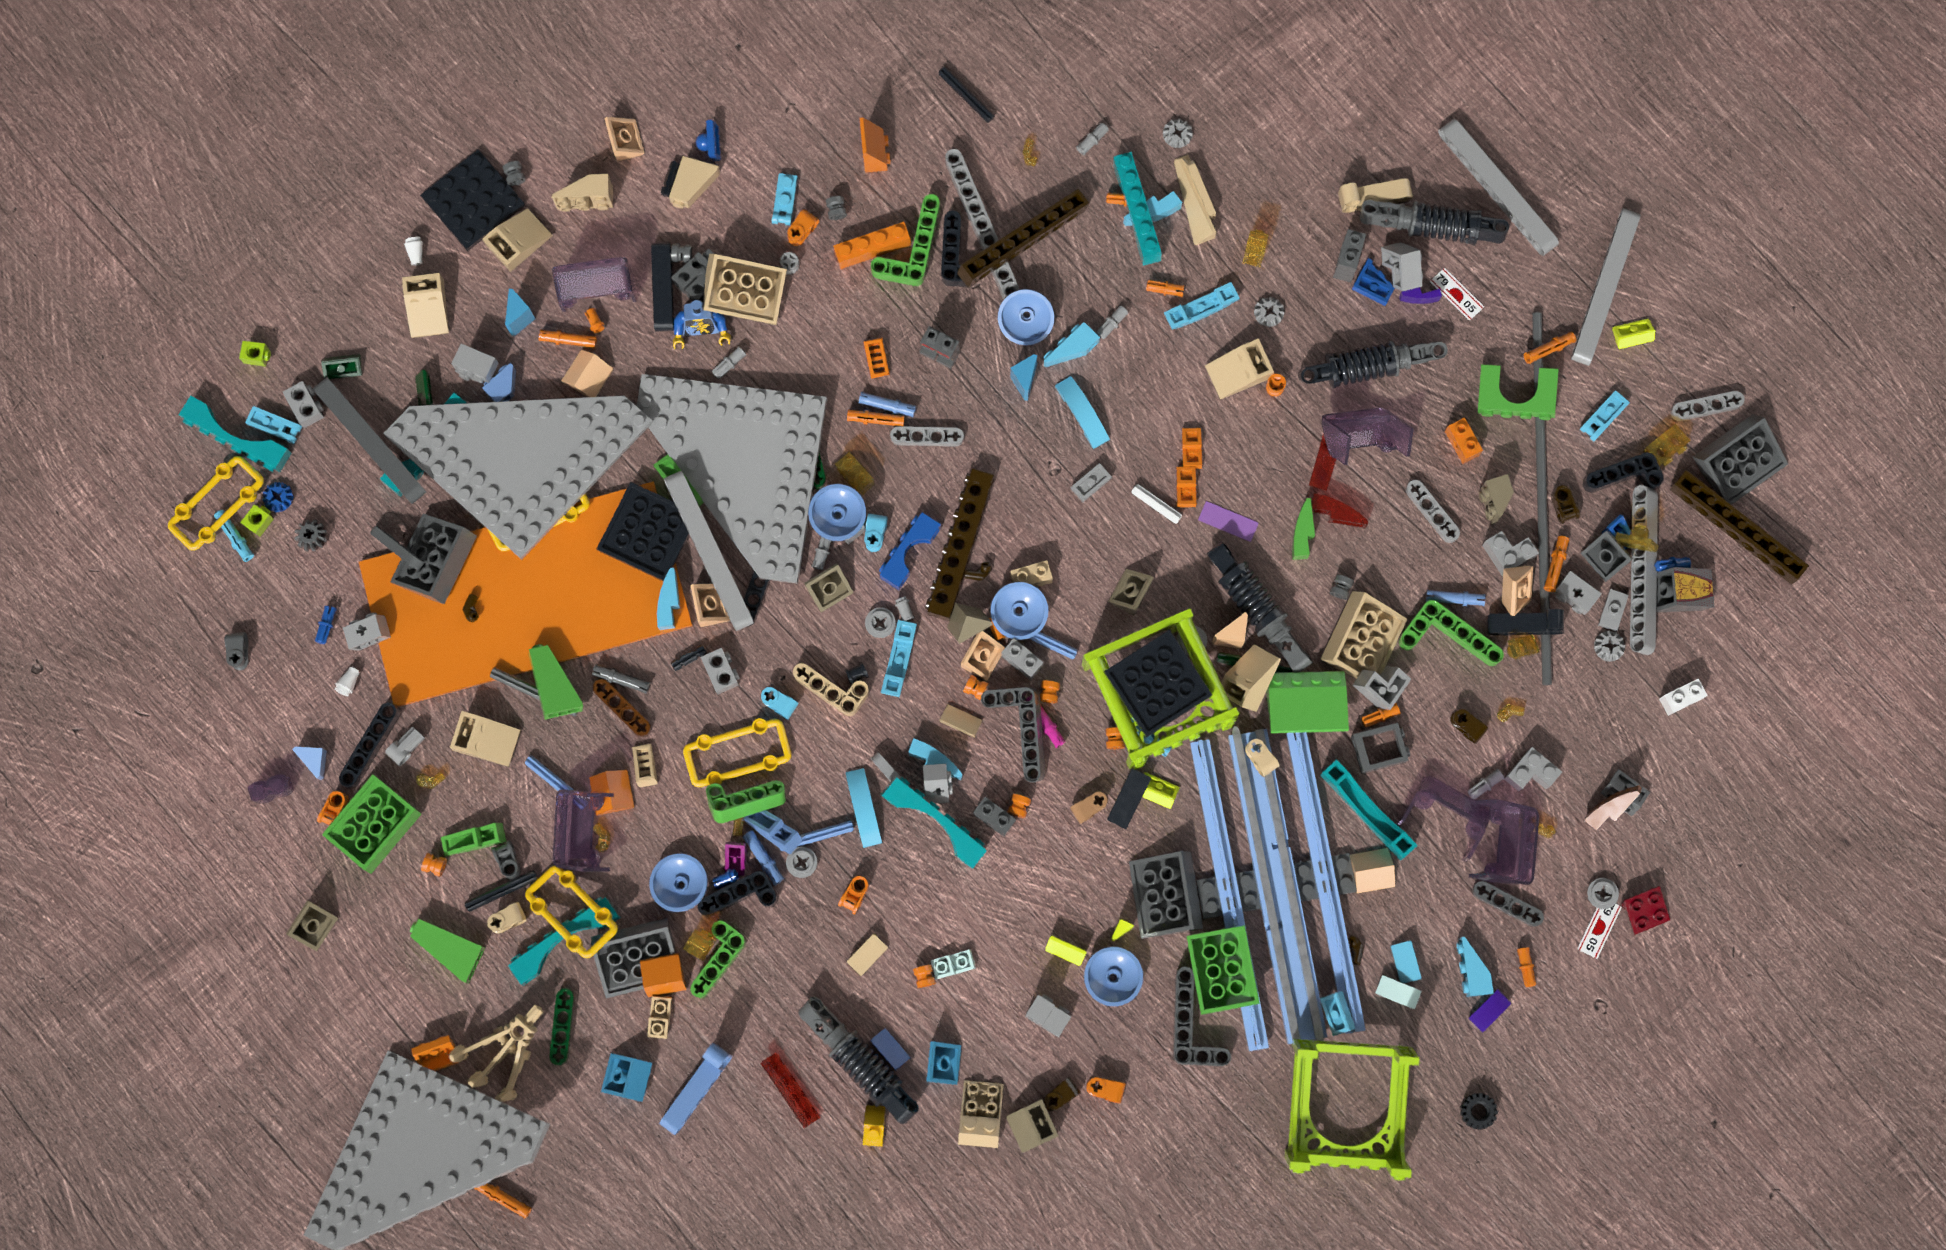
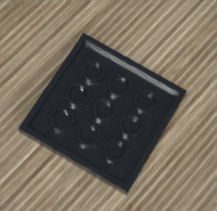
(472, 200)
(645, 532)
(1157, 683)

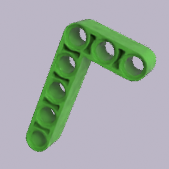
(918, 249)
(1451, 631)

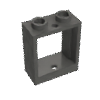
(1349, 255)
(1361, 754)

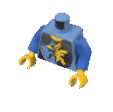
(696, 321)

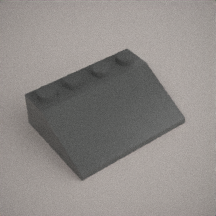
(1741, 459)
(443, 551)
(1166, 894)
(620, 957)

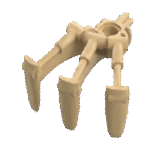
(480, 1078)

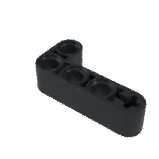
(951, 248)
(1621, 475)
(1527, 623)
(735, 898)

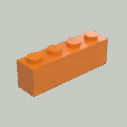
(872, 245)

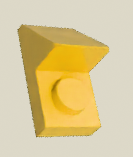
(874, 1125)

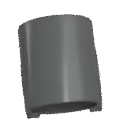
(237, 646)
(505, 857)

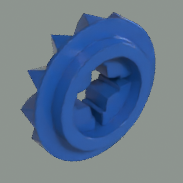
(286, 497)

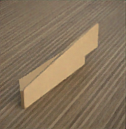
(1196, 200)

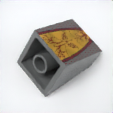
(1684, 590)

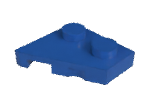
(1373, 284)

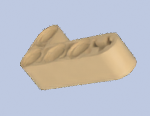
(1393, 191)
(828, 686)

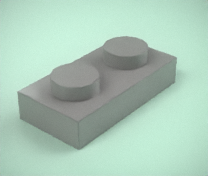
(1091, 482)

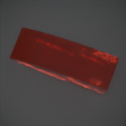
(1322, 467)
(1338, 511)

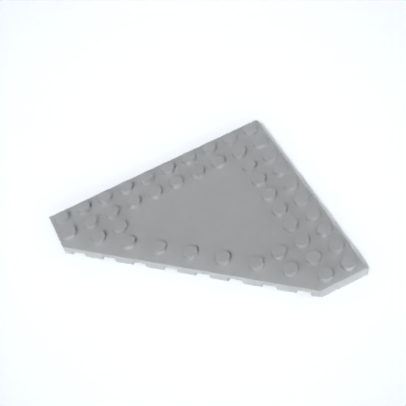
(747, 458)
(519, 460)
(415, 1148)

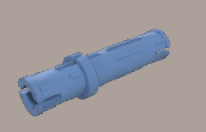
(887, 404)
(1456, 598)
(766, 862)

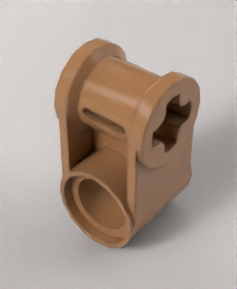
(1086, 808)

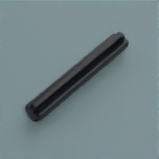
(966, 94)
(501, 891)

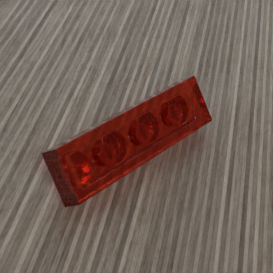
(790, 1090)

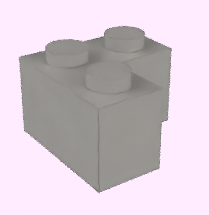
(1405, 265)
(474, 364)
(1505, 555)
(1382, 689)
(1532, 766)
(1048, 1016)

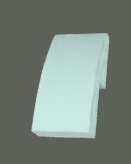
(953, 964)
(1398, 992)

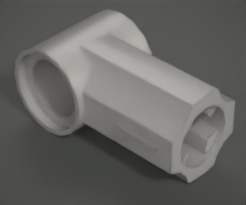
(401, 750)

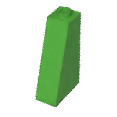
(552, 684)
(451, 950)

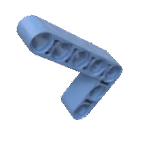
(715, 1062)

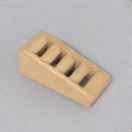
(651, 776)

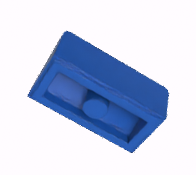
(890, 1049)

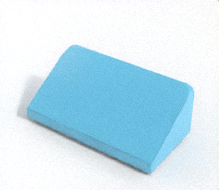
(1406, 962)
(1337, 1013)

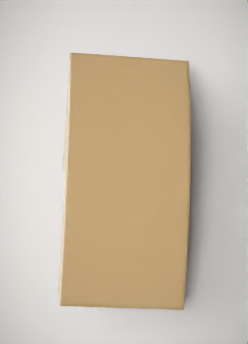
(659, 1017)

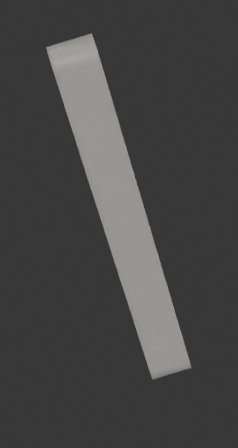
(1498, 187)
(978, 217)
(1605, 287)
(708, 551)
(1647, 578)

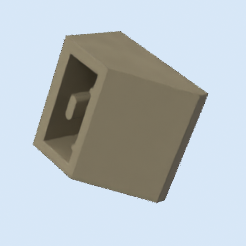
(1496, 496)
(1032, 1126)

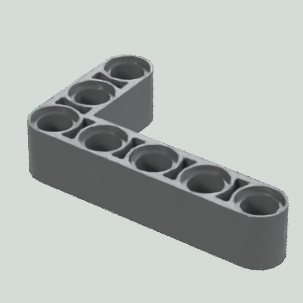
(1025, 726)
(1187, 1026)

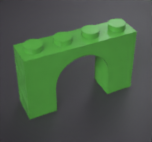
(1541, 405)

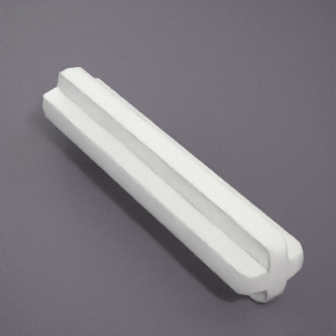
(1156, 503)

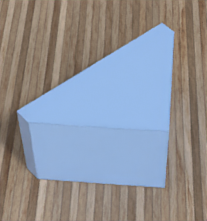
(313, 758)

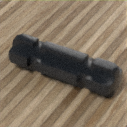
(670, 178)
(688, 657)

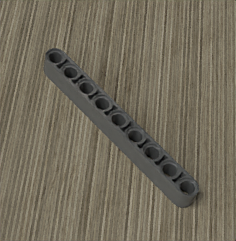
(369, 440)

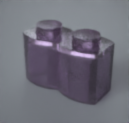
(265, 791)

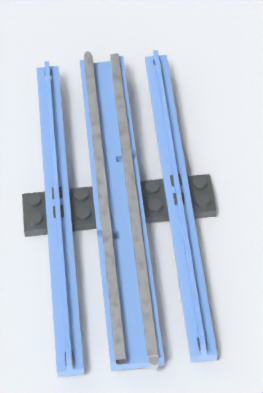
(1278, 884)

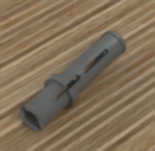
(613, 675)

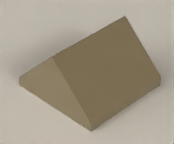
(828, 587)
(1131, 591)
(967, 622)
(312, 925)

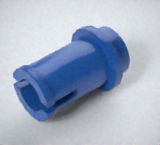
(729, 877)

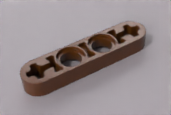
(621, 708)

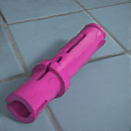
(1049, 728)

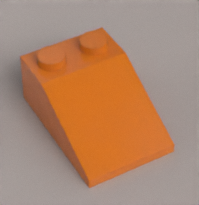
(874, 146)

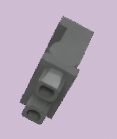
(692, 275)
(938, 342)

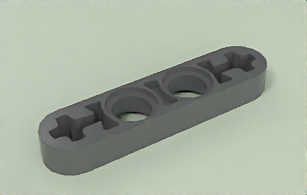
(396, 547)
(1509, 900)

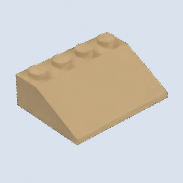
(743, 288)
(1363, 636)

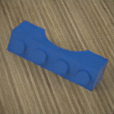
(922, 531)

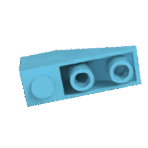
(1076, 345)
(1476, 975)

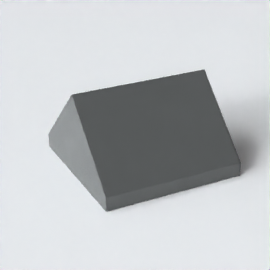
(1606, 556)

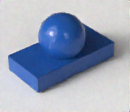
(710, 141)

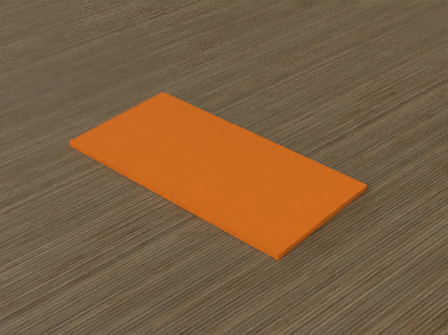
(552, 597)

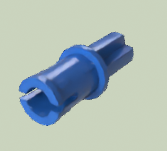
(1672, 562)
(325, 625)

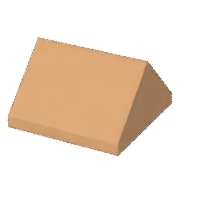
(624, 137)
(587, 374)
(1517, 588)
(708, 605)
(1233, 634)
(982, 656)
(1373, 870)

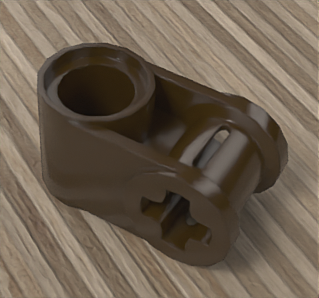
(1565, 506)
(1470, 727)
(1063, 1092)

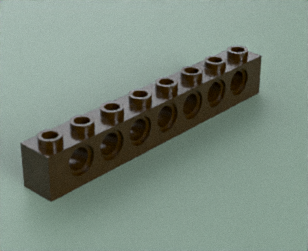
(1023, 238)
(984, 482)
(1739, 527)

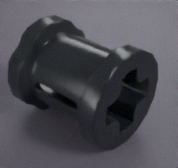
(856, 673)

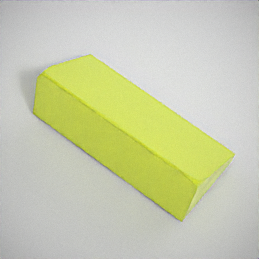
(1634, 333)
(1161, 791)
(1121, 929)
(1065, 950)

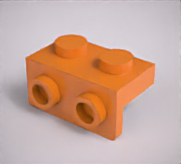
(434, 1053)

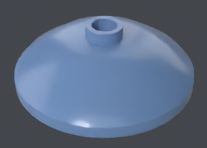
(1024, 329)
(833, 500)
(1020, 625)
(666, 880)
(1118, 962)

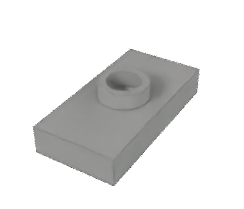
(1613, 610)

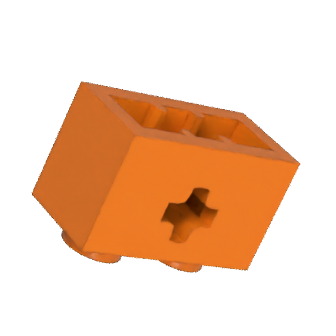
(1463, 440)

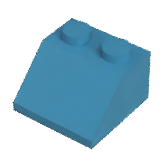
(626, 1077)

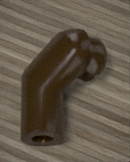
(980, 574)
(469, 609)
(1356, 948)

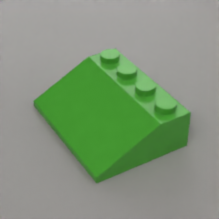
(1308, 702)
(371, 824)
(1223, 970)

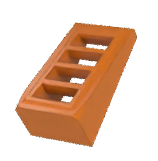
(867, 344)

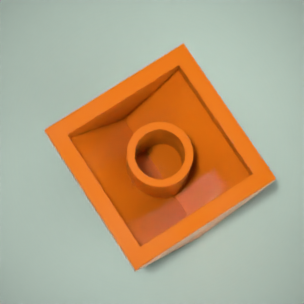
(617, 783)
(662, 975)

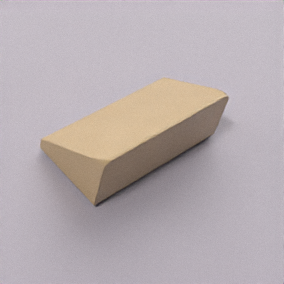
(960, 720)
(867, 954)

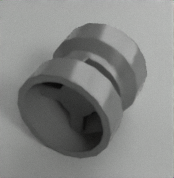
(514, 173)
(836, 208)
(681, 253)
(1341, 587)

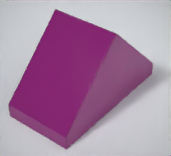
(735, 857)

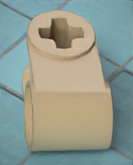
(1262, 758)
(510, 916)

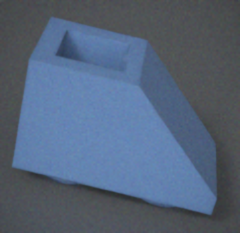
(502, 386)

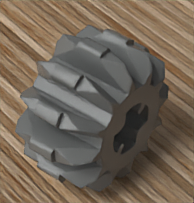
(316, 538)

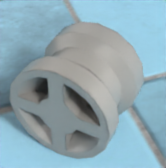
(789, 258)

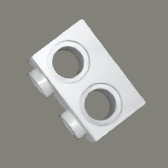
(1683, 697)

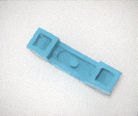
(1202, 307)
(1083, 412)
(899, 658)
(863, 808)

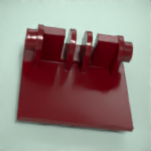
(1646, 910)

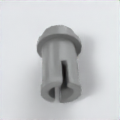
(904, 608)

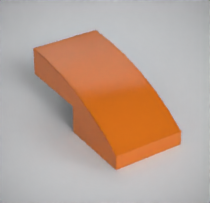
(1191, 447)
(1186, 486)

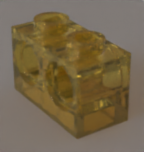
(1255, 248)
(1664, 443)
(854, 474)
(699, 944)

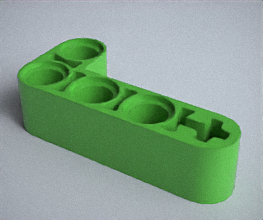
(745, 802)
(715, 963)

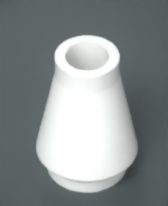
(414, 249)
(347, 682)

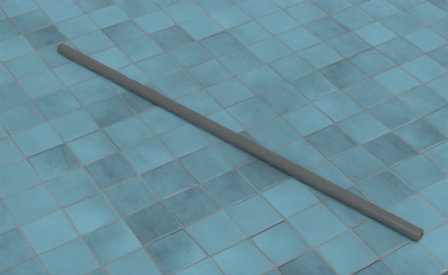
(1542, 508)

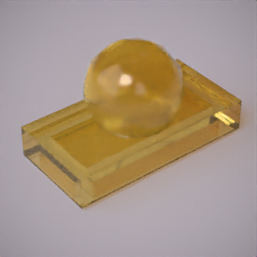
(1637, 539)
(1522, 647)

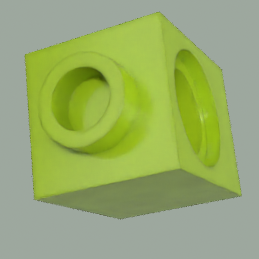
(249, 348)
(249, 520)

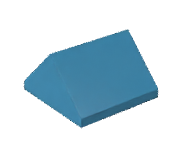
(517, 314)
(1023, 374)
(943, 1063)

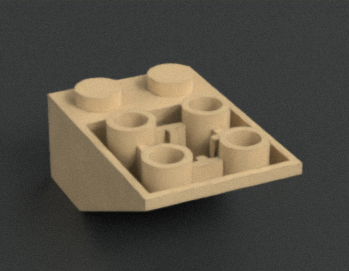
(586, 193)
(516, 239)
(425, 305)
(1240, 369)
(1250, 677)
(484, 739)
(980, 1114)

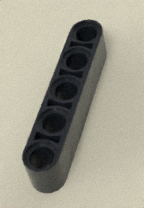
(662, 287)
(361, 750)

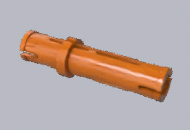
(567, 338)
(1556, 344)
(875, 418)
(1558, 557)
(494, 1193)

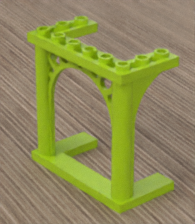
(1138, 750)
(1393, 1159)

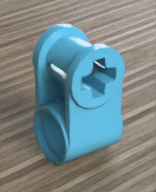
(875, 529)
(781, 704)

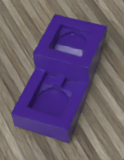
(1416, 297)
(1490, 1010)

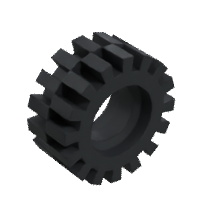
(1470, 1120)

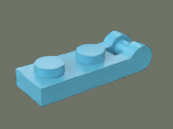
(784, 199)
(1605, 415)
(273, 424)

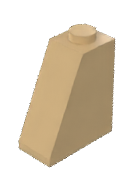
(691, 181)

